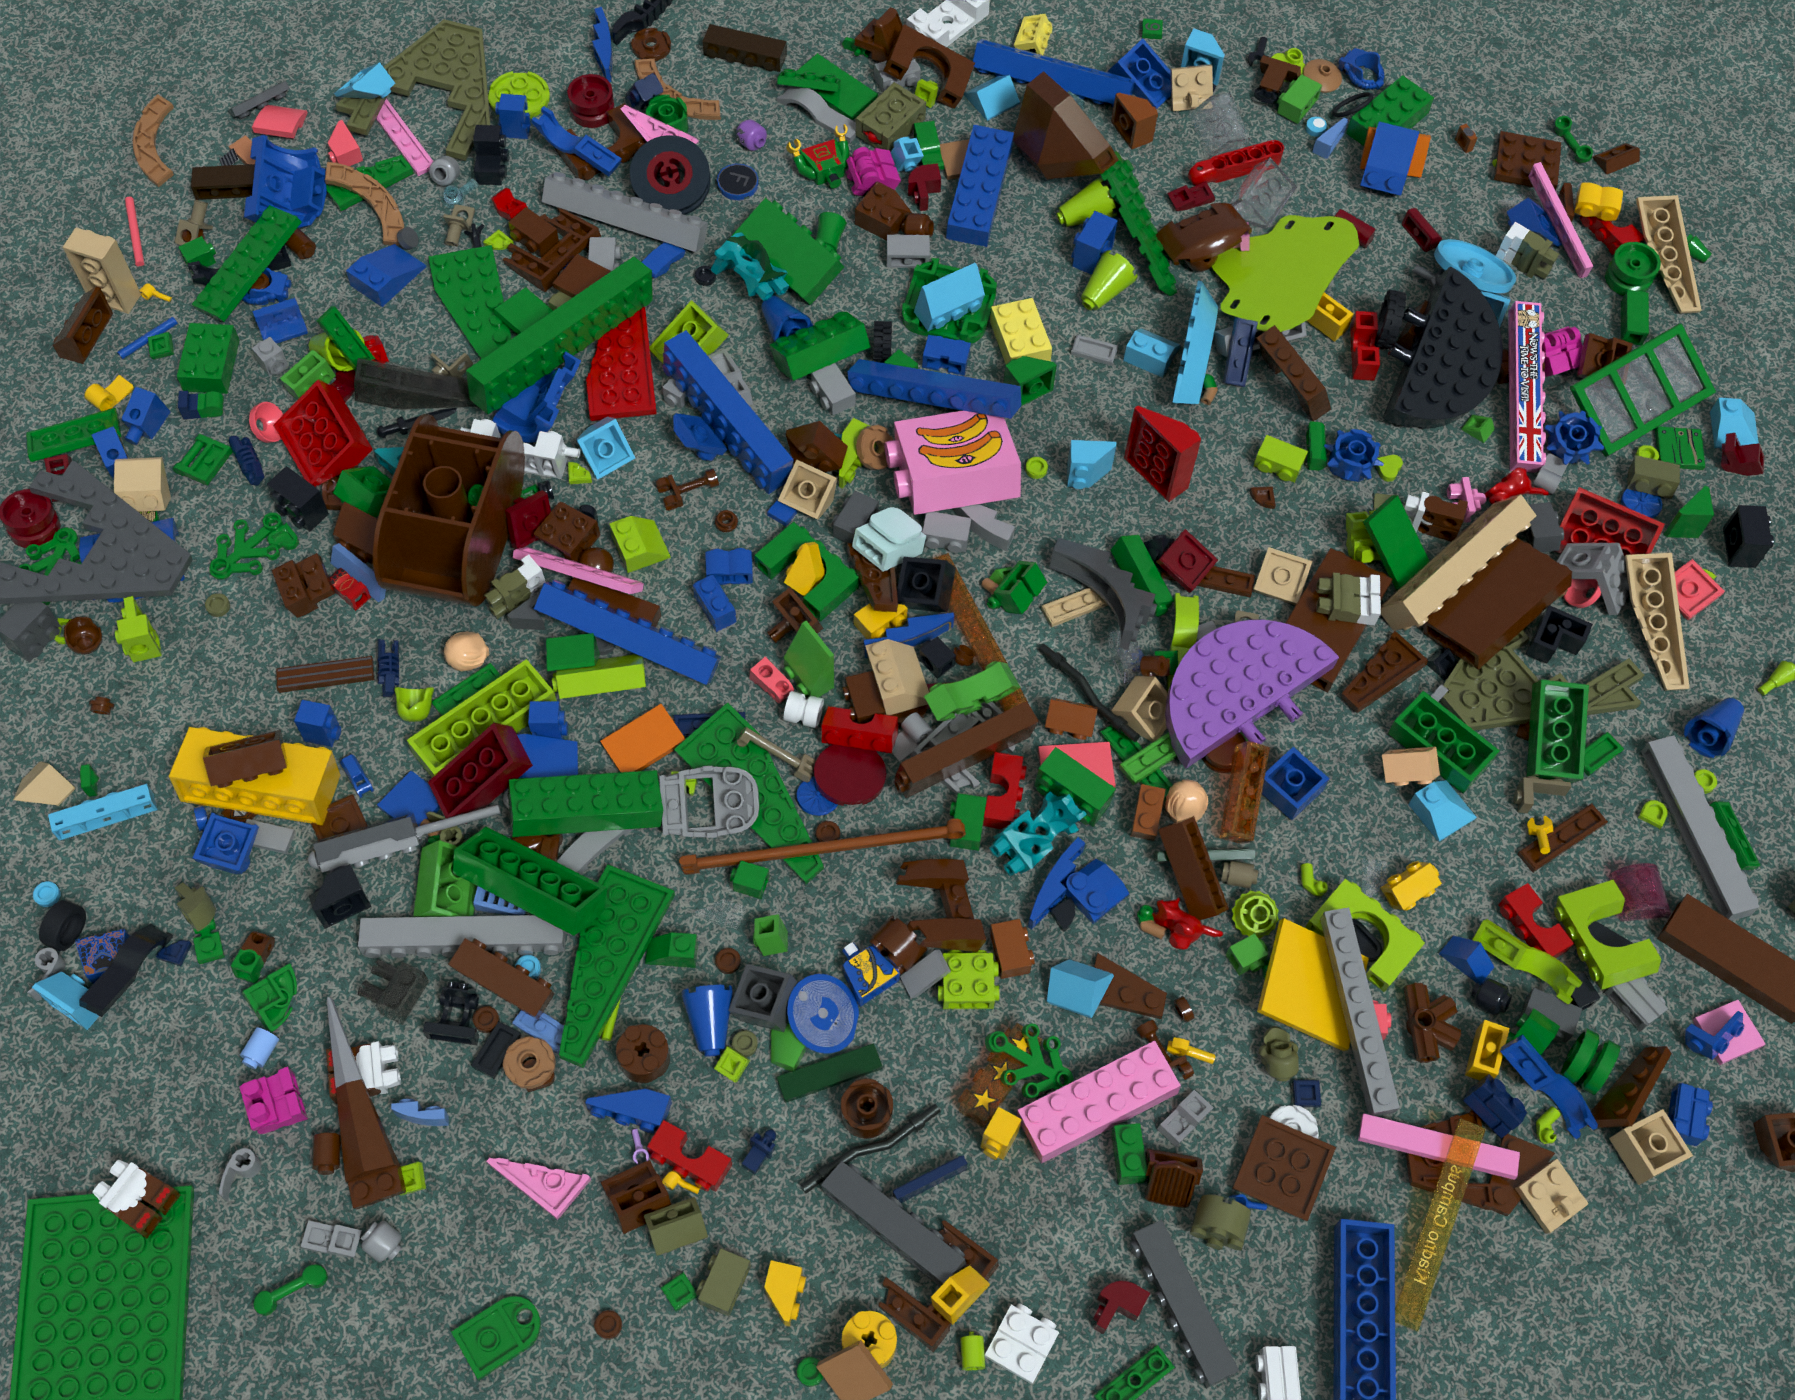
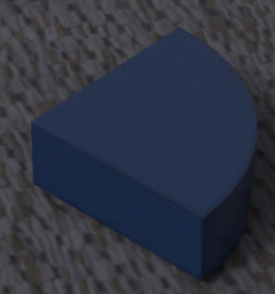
(175, 952)

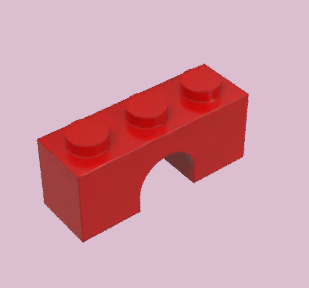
(1610, 234)
(1363, 350)
(875, 735)
(1007, 772)
(1519, 909)
(707, 1170)

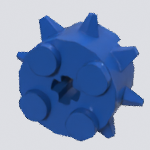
(1574, 437)
(1353, 455)

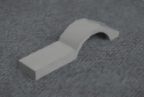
(820, 111)

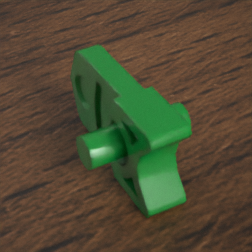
(848, 44)

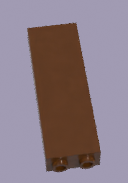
(965, 750)
(1732, 955)

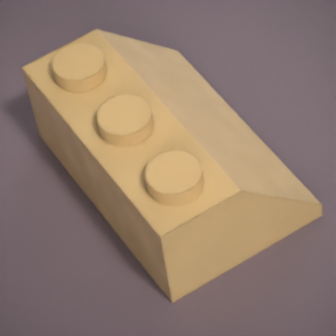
(897, 675)

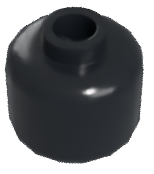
(1491, 996)

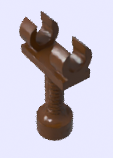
(674, 501)
(1148, 1031)

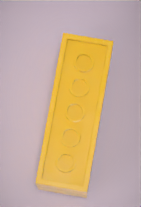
(295, 794)

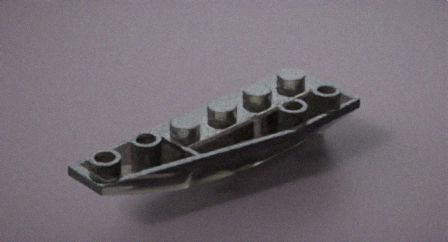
(408, 387)

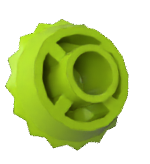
(1255, 914)

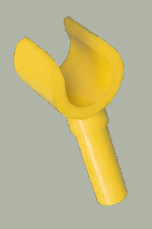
(149, 291)
(673, 1179)

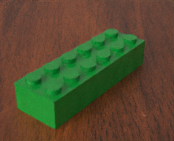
(584, 803)
(529, 880)

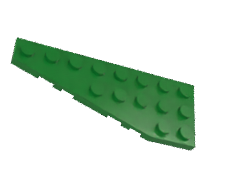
(609, 956)

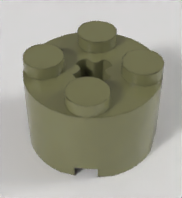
(1221, 1222)

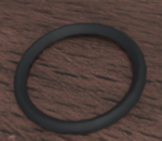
(1350, 99)

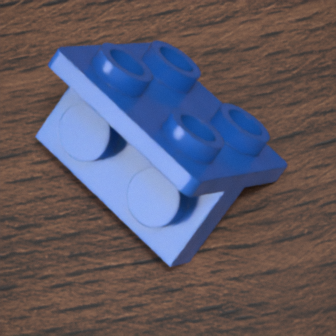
(280, 321)

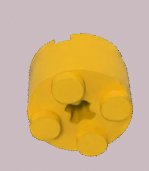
(875, 1325)

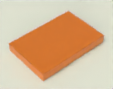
(1419, 155)
(643, 740)

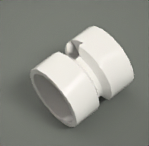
(803, 709)

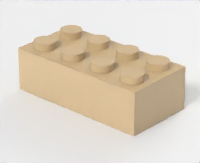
(101, 264)

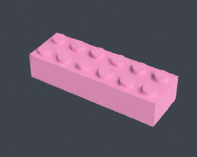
(1098, 1101)

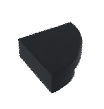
(1064, 914)

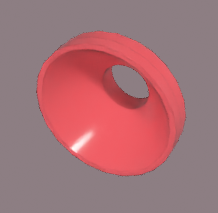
(269, 415)
(1577, 593)

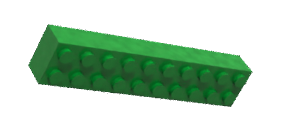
(565, 329)

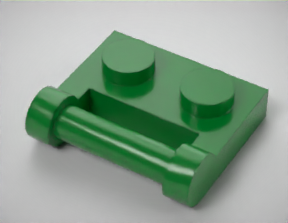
(207, 463)

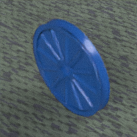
(1641, 502)
(812, 800)

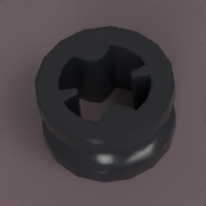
(547, 488)

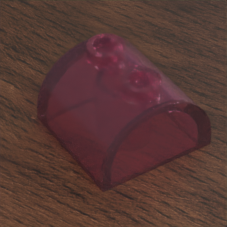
(1642, 892)

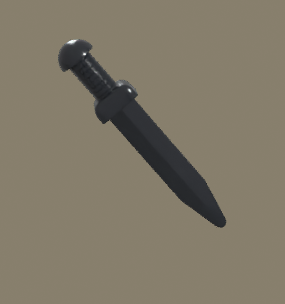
(403, 425)

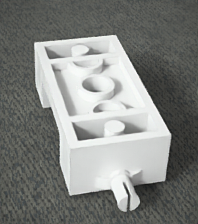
(961, 13)
(544, 459)

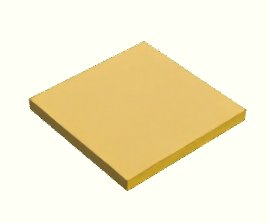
(1302, 986)

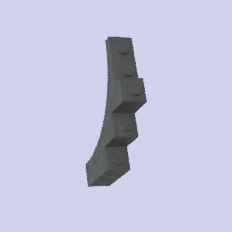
(1114, 585)

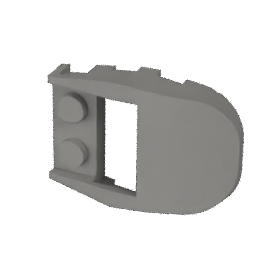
(734, 801)

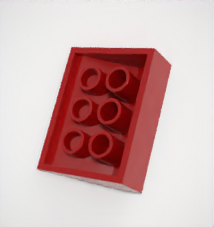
(322, 434)
(1162, 451)
(1604, 521)

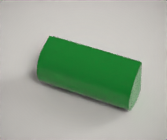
(1315, 446)

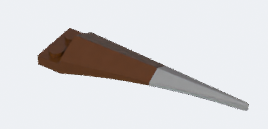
(367, 1154)

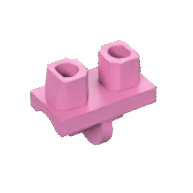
(1463, 492)

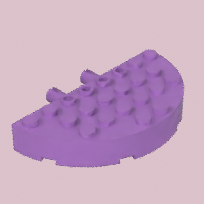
(1238, 678)

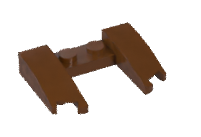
(544, 270)
(960, 928)
(927, 1323)

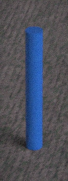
(143, 340)

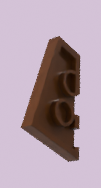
(1130, 992)
(1530, 1161)

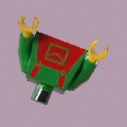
(823, 161)

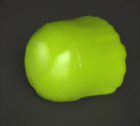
(417, 698)

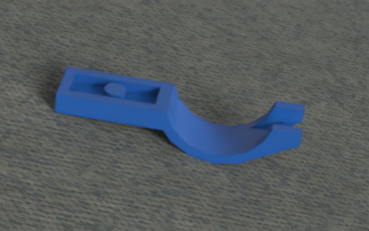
(584, 147)
(1543, 1078)

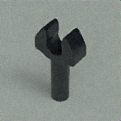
(1259, 52)

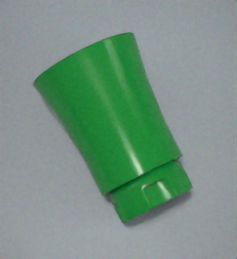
(830, 229)

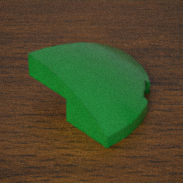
(272, 997)

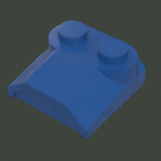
(698, 436)
(226, 844)
(1095, 890)

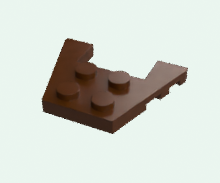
(1425, 1172)

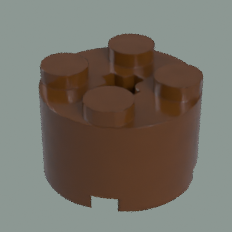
(897, 944)
(634, 1042)
(879, 1101)

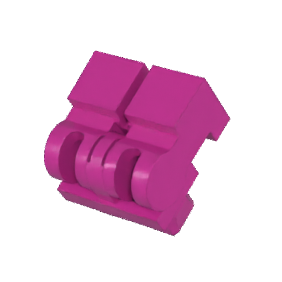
(871, 166)
(1562, 350)
(273, 1101)

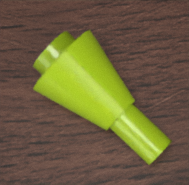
(1782, 675)

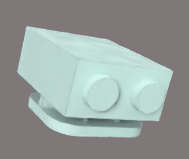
(889, 538)

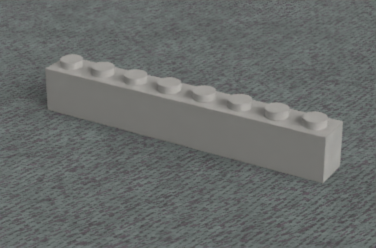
(624, 211)
(1700, 828)
(445, 935)
(1359, 1012)

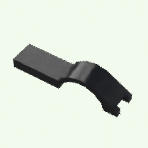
(203, 274)
(123, 969)

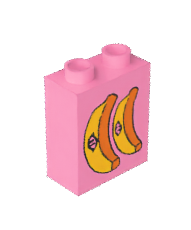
(953, 461)

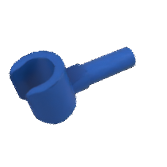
(1243, 1200)

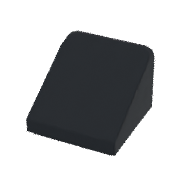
(1442, 662)

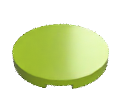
(525, 84)

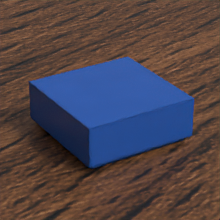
(781, 513)

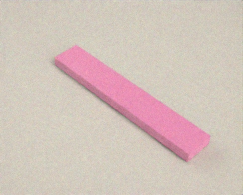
(404, 139)
(1560, 220)
(580, 571)
(1434, 1145)

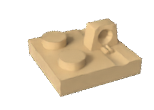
(1190, 86)
(1282, 576)
(1551, 1196)

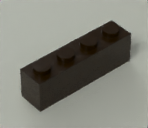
(744, 48)
(222, 181)

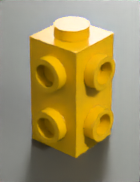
(1411, 885)

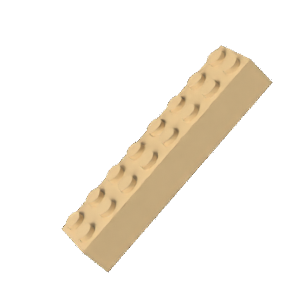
(1457, 563)

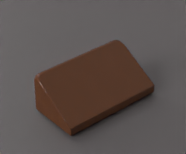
(1617, 158)

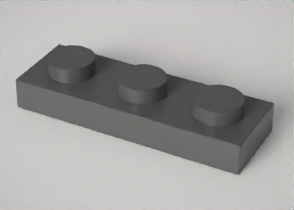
(259, 100)

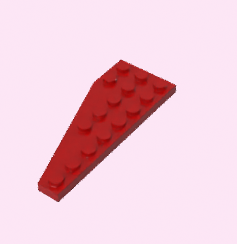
(622, 372)

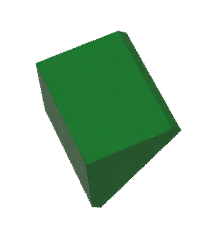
(1692, 517)
(572, 652)

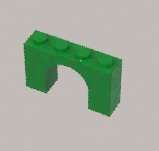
(838, 579)

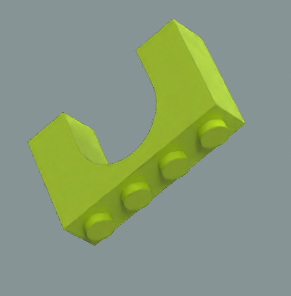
(1398, 941)
(1606, 964)

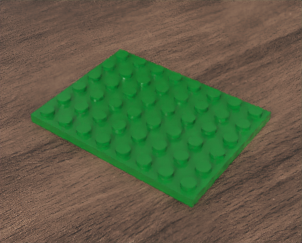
(102, 1303)

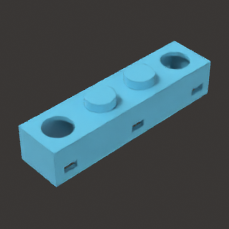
(90, 813)

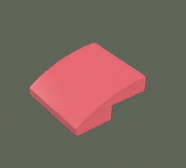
(279, 121)

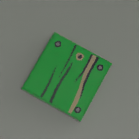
(1680, 447)

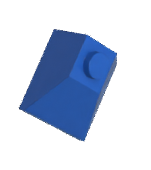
(1535, 219)

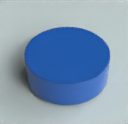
(201, 817)

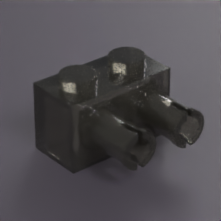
(400, 994)

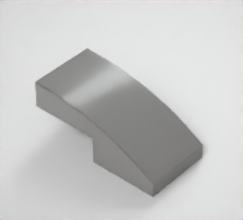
(1185, 1118)
(331, 1239)

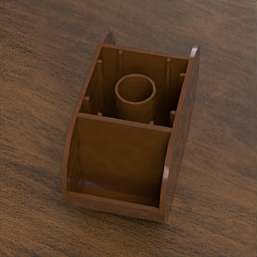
(428, 532)

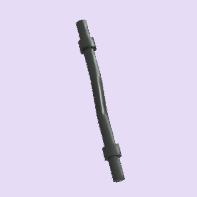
(1117, 722)
(915, 1124)

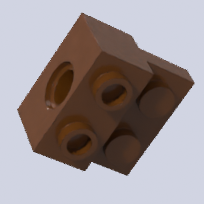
(1600, 352)
(303, 584)
(635, 1194)

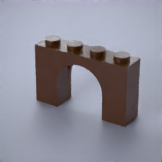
(954, 67)
(626, 146)
(1283, 357)

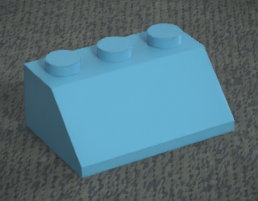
(950, 297)

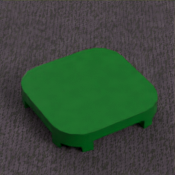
(970, 326)

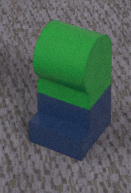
(200, 405)

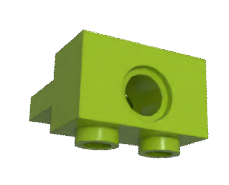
(136, 633)

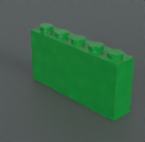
(792, 248)

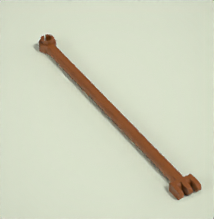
(953, 830)

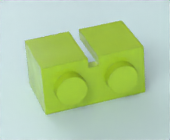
(1280, 458)

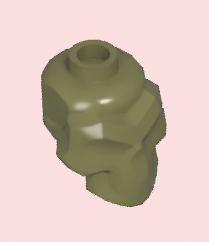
(1279, 1054)

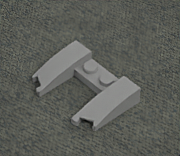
(953, 727)

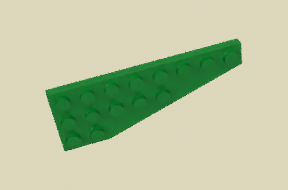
(1138, 221)
(470, 292)
(777, 819)

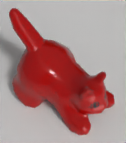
(1513, 484)
(1183, 926)

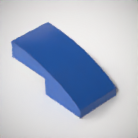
(661, 258)

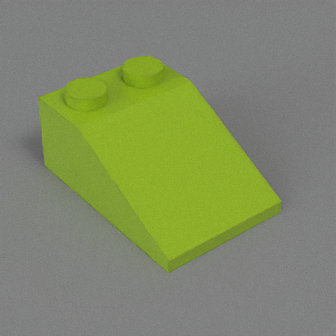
(698, 324)

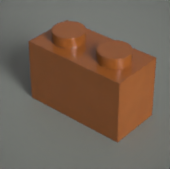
(1071, 718)
(1147, 812)
(1011, 948)

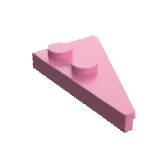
(651, 127)
(549, 1188)

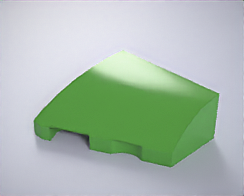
(786, 1049)

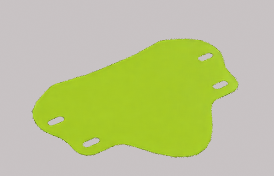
(1285, 270)

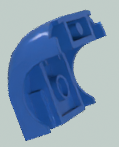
(536, 406)

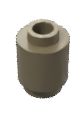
(1239, 874)

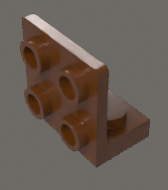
(568, 531)

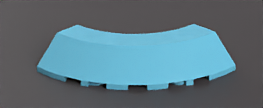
(1196, 347)

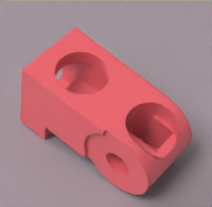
(771, 680)

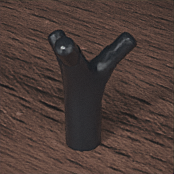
(475, 235)

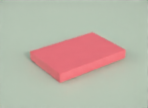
(1093, 756)

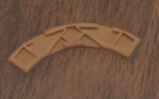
(695, 107)
(145, 140)
(373, 193)

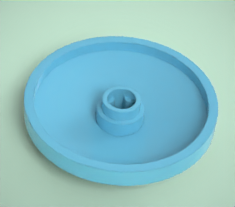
(1477, 264)

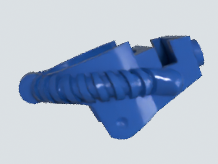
(1362, 58)
(276, 290)

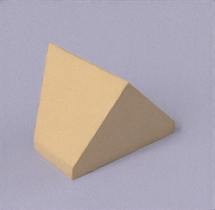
(44, 786)

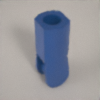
(355, 774)

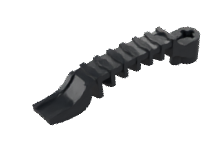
(639, 19)

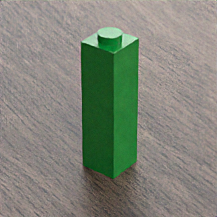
(1134, 558)

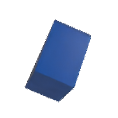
(1468, 957)

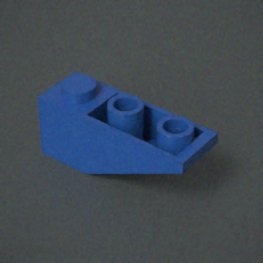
(635, 1107)

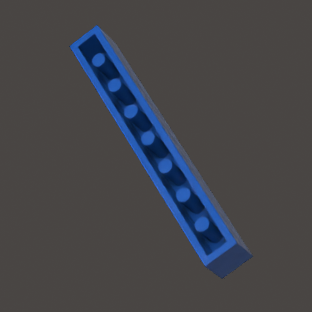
(1072, 77)
(935, 388)
(628, 632)

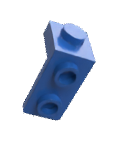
(1709, 1045)

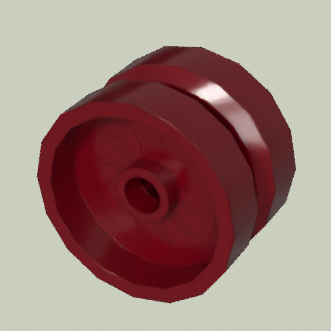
(590, 99)
(29, 518)

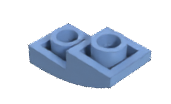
(412, 1111)

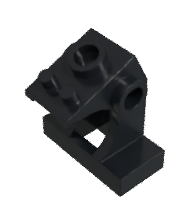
(457, 996)

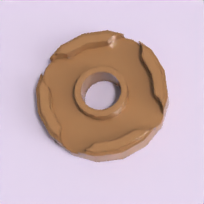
(865, 447)
(539, 1073)

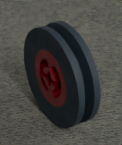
(665, 155)

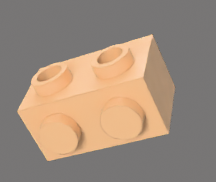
(1411, 765)

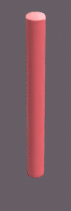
(134, 231)

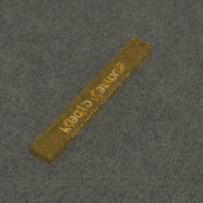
(1438, 1224)

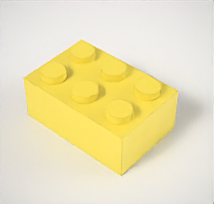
(1020, 331)

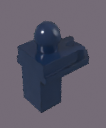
(761, 1149)

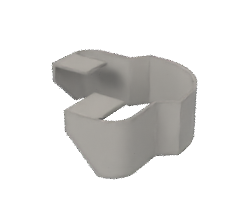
(1439, 693)

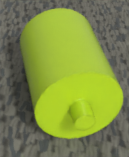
(972, 1352)

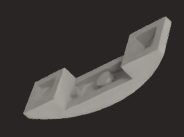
(588, 847)

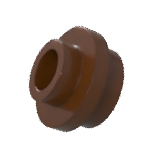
(723, 516)
(964, 655)
(101, 705)

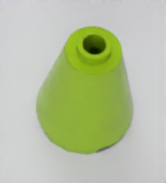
(1084, 203)
(1108, 279)
(326, 348)

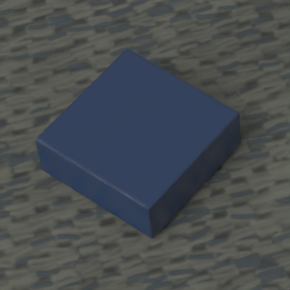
(1306, 1093)

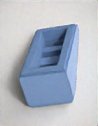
(1327, 141)
(489, 906)

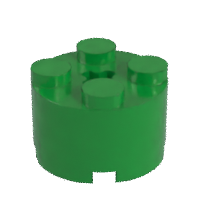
(669, 111)

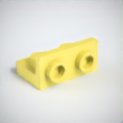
(1034, 33)

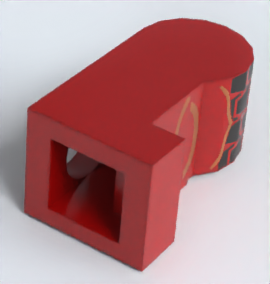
(349, 588)

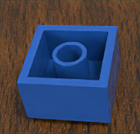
(1095, 238)
(1293, 783)

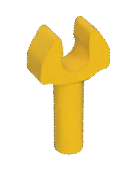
(1541, 832)
(1182, 1047)

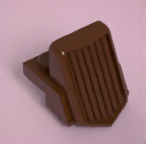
(880, 35)
(1171, 1177)

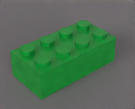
(1398, 105)
(819, 345)
(1557, 730)
(1460, 750)

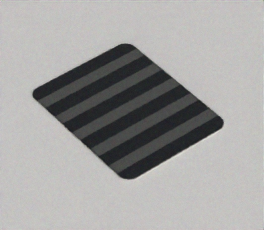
(229, 158)

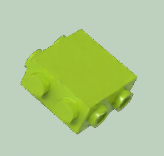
(970, 981)

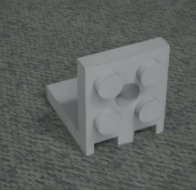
(1602, 563)

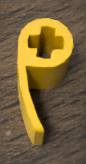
(107, 398)

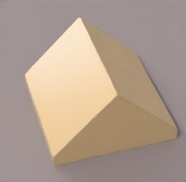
(808, 490)

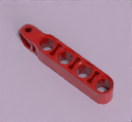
(1235, 163)

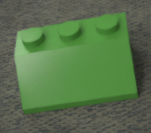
(438, 888)

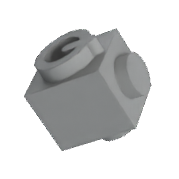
(270, 356)

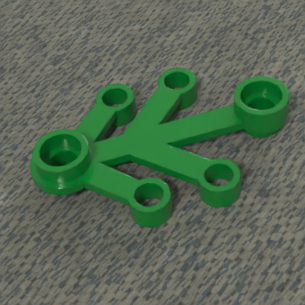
(60, 546)
(245, 549)
(1033, 1062)

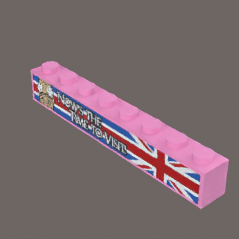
(1525, 386)

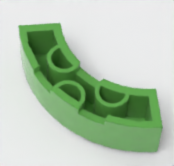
(970, 693)

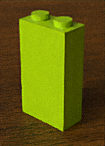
(604, 677)

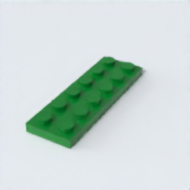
(246, 263)

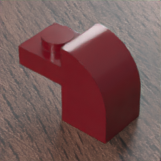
(923, 181)
(1742, 459)
(1120, 1297)

